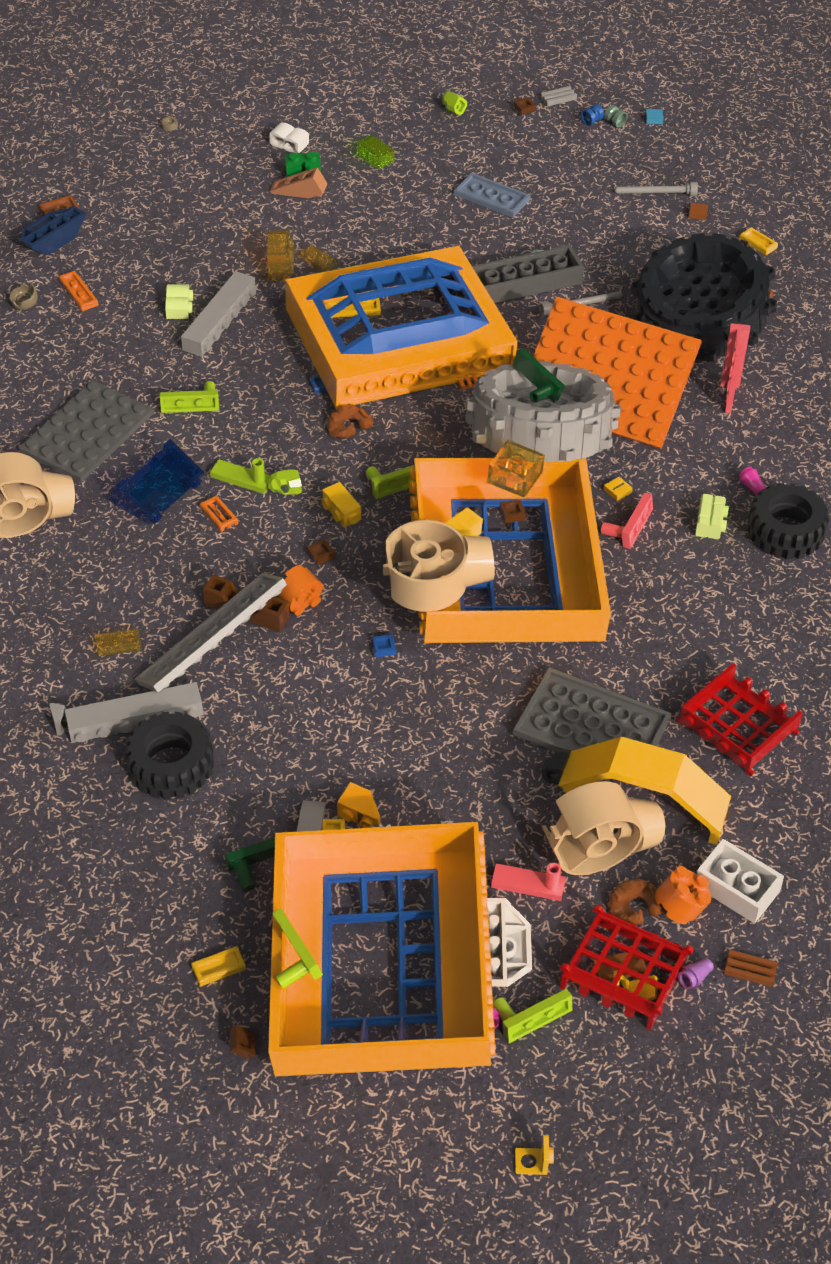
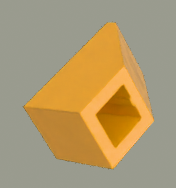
(358, 806)

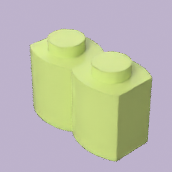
(178, 301)

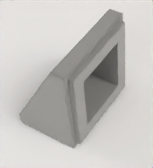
(59, 717)

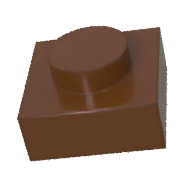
(524, 106)
(512, 511)
(321, 552)
(242, 1042)

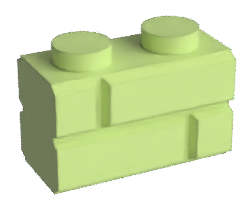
(710, 516)

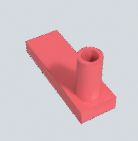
(634, 525)
(530, 882)

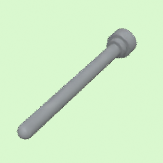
(691, 189)
(545, 307)

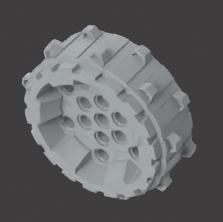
(562, 430)

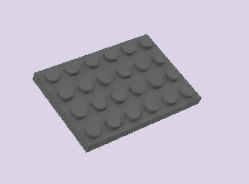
(86, 431)
(580, 714)

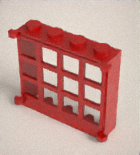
(758, 702)
(611, 991)

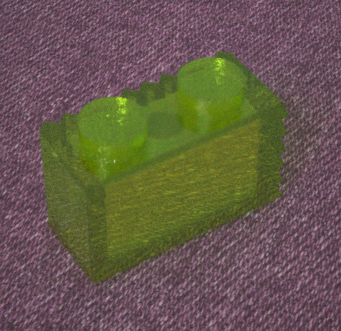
(375, 151)

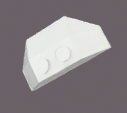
(508, 942)

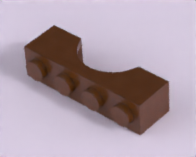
(271, 616)

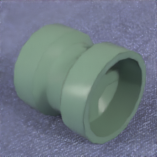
(616, 116)

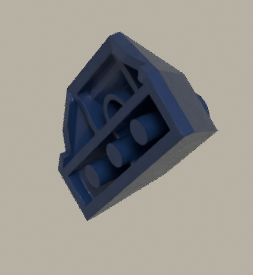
(53, 230)

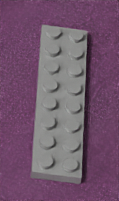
(210, 632)

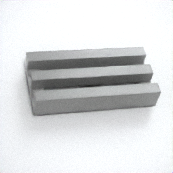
(558, 96)

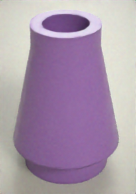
(693, 974)

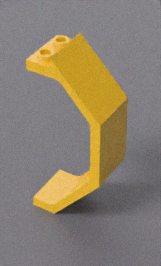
(654, 770)

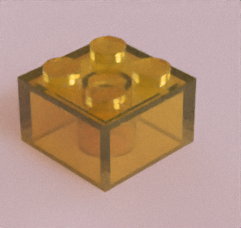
(280, 255)
(515, 468)

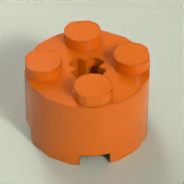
(301, 589)
(683, 895)

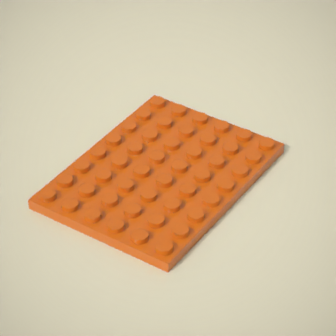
(637, 360)

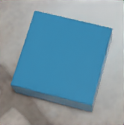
(654, 116)

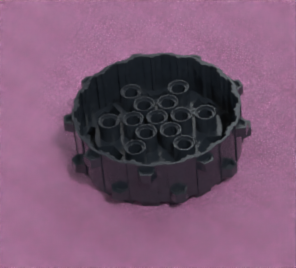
(703, 287)

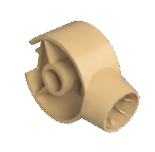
(31, 504)
(430, 552)
(602, 827)

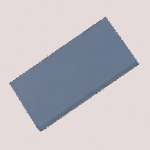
(492, 195)

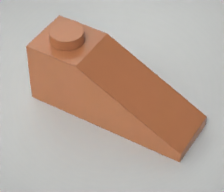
(303, 185)

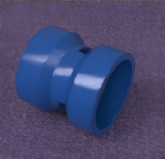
(593, 114)

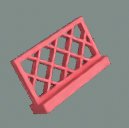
(734, 361)

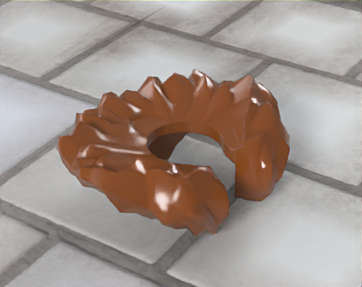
(345, 412)
(628, 891)

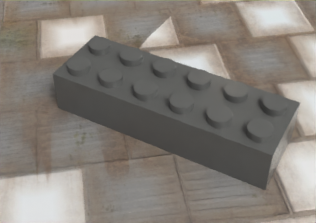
(531, 273)

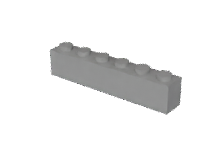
(218, 314)
(126, 712)

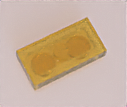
(318, 258)
(118, 642)

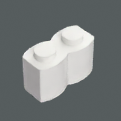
(289, 138)

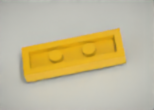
(370, 307)

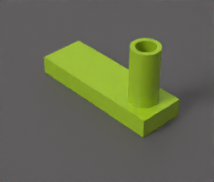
(191, 400)
(252, 479)
(389, 483)
(303, 966)
(540, 1014)

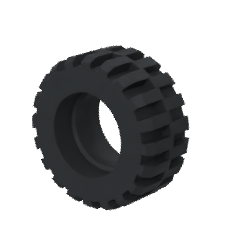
(783, 538)
(169, 732)

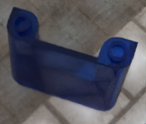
(157, 484)

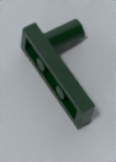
(537, 374)
(243, 857)

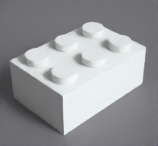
(740, 880)

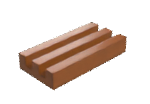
(751, 964)

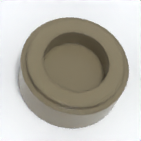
(169, 123)

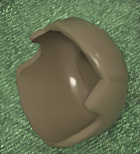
(24, 297)

